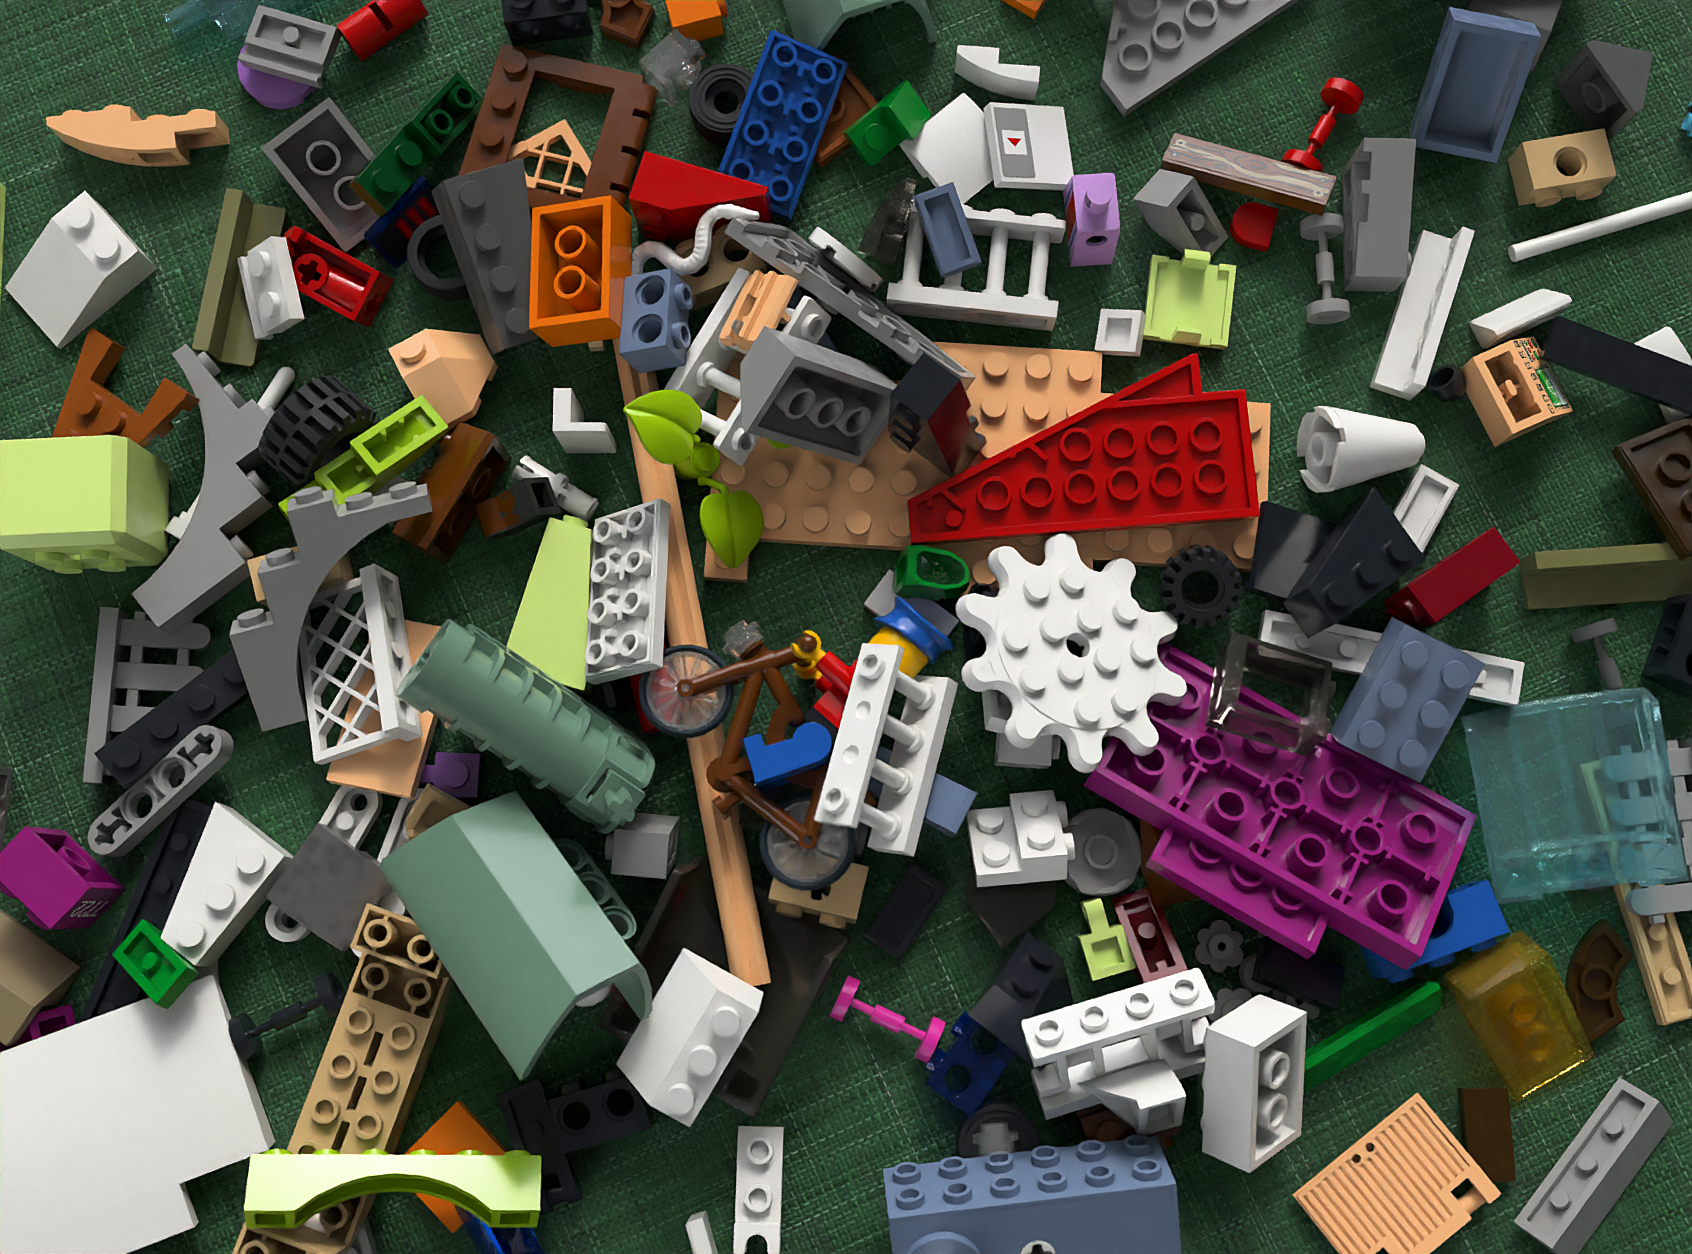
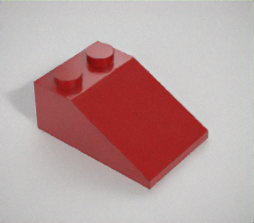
(675, 194)

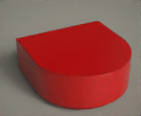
(1253, 225)

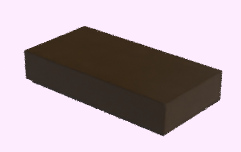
(1488, 1130)

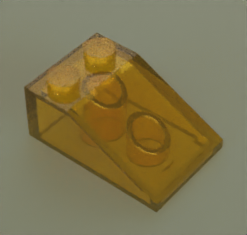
(1520, 1013)

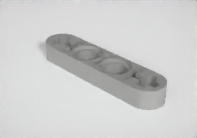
(157, 785)

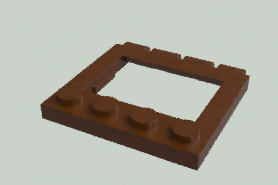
(621, 132)

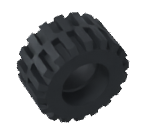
(313, 429)

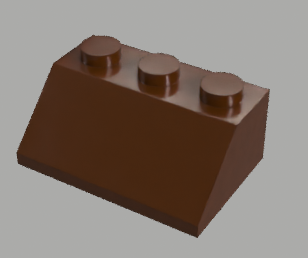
(457, 482)

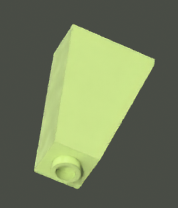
(555, 605)

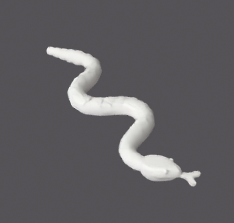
(702, 246)

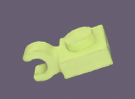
(1105, 947)

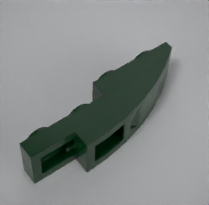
(416, 144)

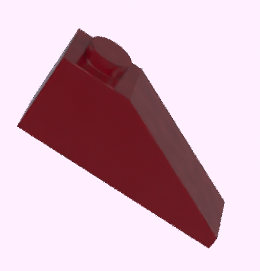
(1148, 937)

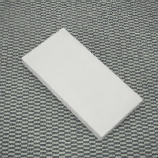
(628, 592)

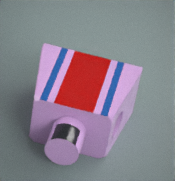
(1091, 212)

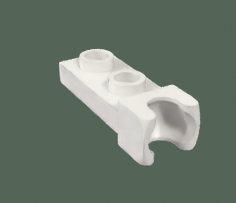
(759, 1186)

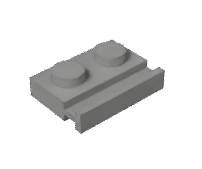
(289, 46)

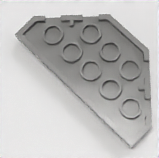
(1165, 40)

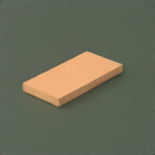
(395, 765)

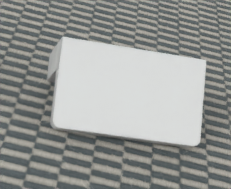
(571, 429)

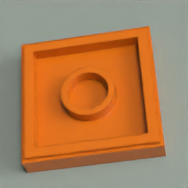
(454, 1133)

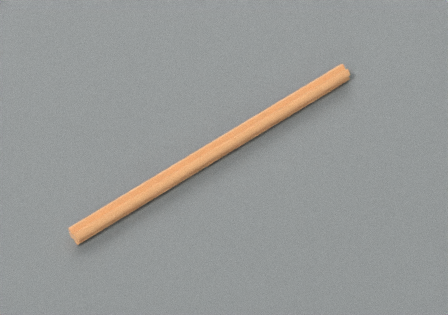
(685, 627)

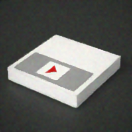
(1028, 146)

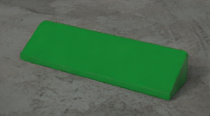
(1370, 1032)

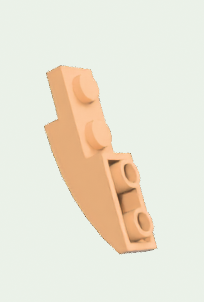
(127, 139)

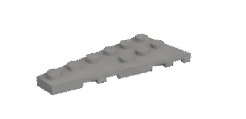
(839, 291)

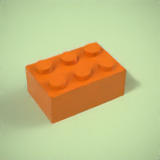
(579, 270)

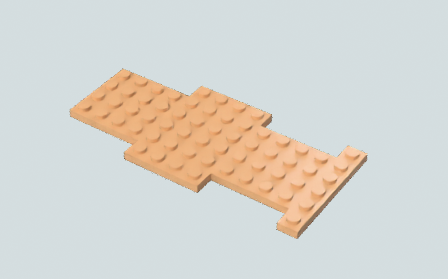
(1014, 396)

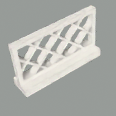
(387, 651)

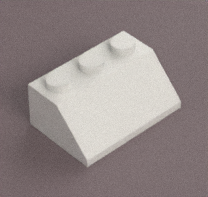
(689, 1036)

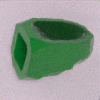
(929, 574)

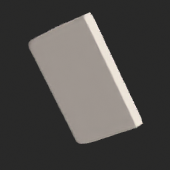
(1518, 316)

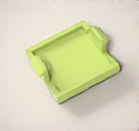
(1189, 300)

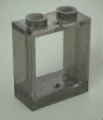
(1280, 664)

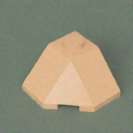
(446, 370)

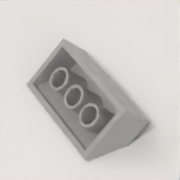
(812, 397)

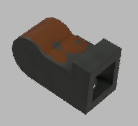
(517, 508)

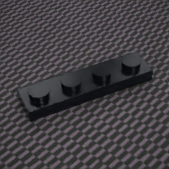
(164, 727)

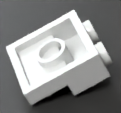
(1020, 840)

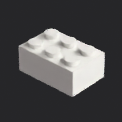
(1253, 1082)

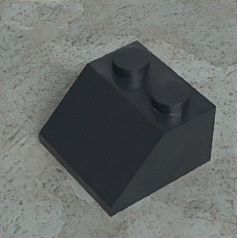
(1023, 986)

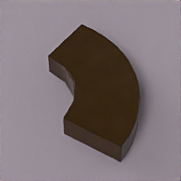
(1594, 978)

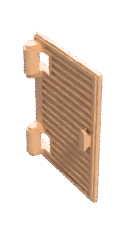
(1399, 1190)

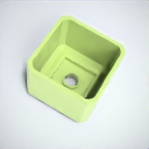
(83, 503)

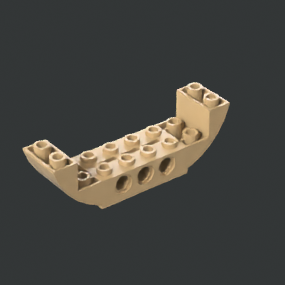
(366, 1072)

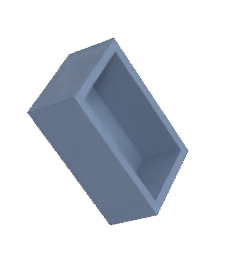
(1474, 84)
(1406, 699)

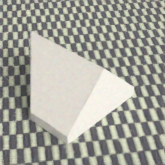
(1142, 1096)

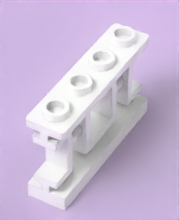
(1075, 1038)

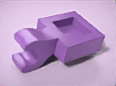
(455, 774)

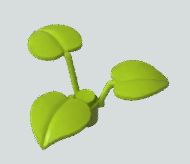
(667, 431)

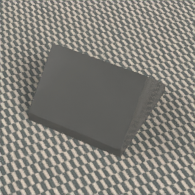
(1606, 85)

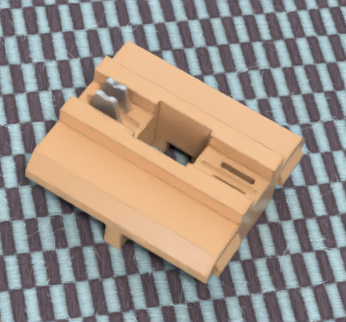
(758, 305)

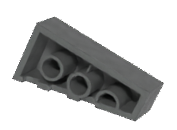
(491, 239)

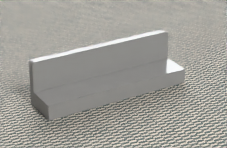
(1595, 1169)

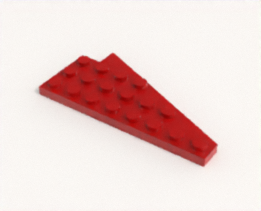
(1127, 462)

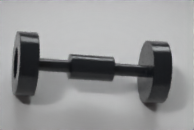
(246, 1034)

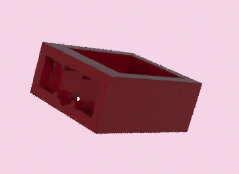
(1452, 581)

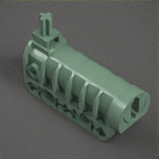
(531, 724)

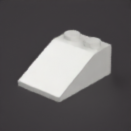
(77, 270)

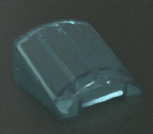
(1575, 794)

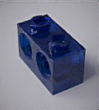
(982, 1066)

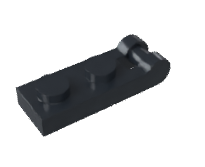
(533, 1131)

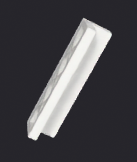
(1421, 313)

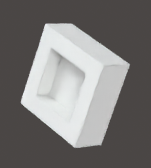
(1120, 332)

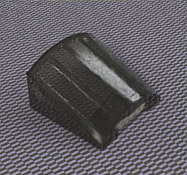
(800, 963)

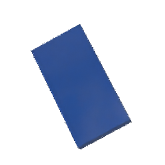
(783, 119)

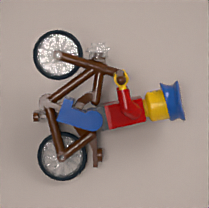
(697, 693)

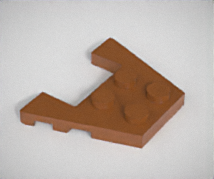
(97, 412)

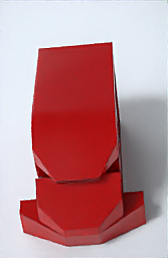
(344, 282)

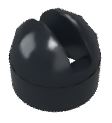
(1447, 383)

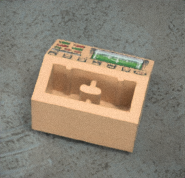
(1513, 390)

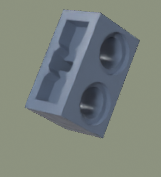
(655, 321)

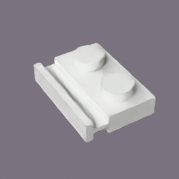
(270, 288)

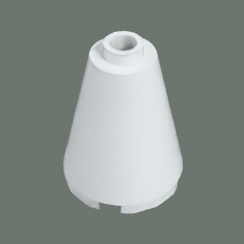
(1354, 447)

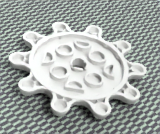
(1047, 684)

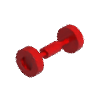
(1341, 97)

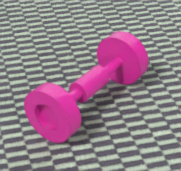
(888, 1019)

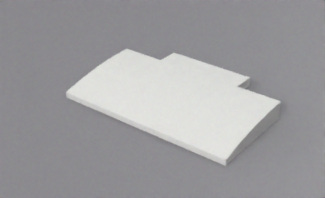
(115, 1122)

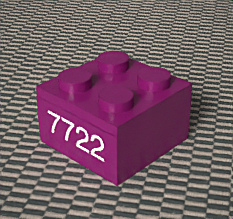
(56, 879)

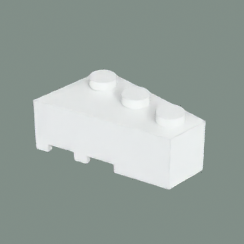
(223, 886)

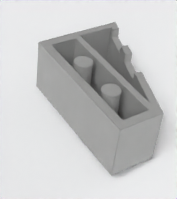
(1378, 214)

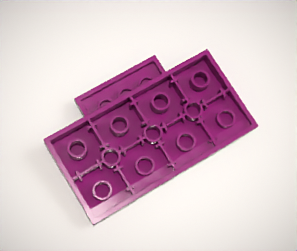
(1284, 833)

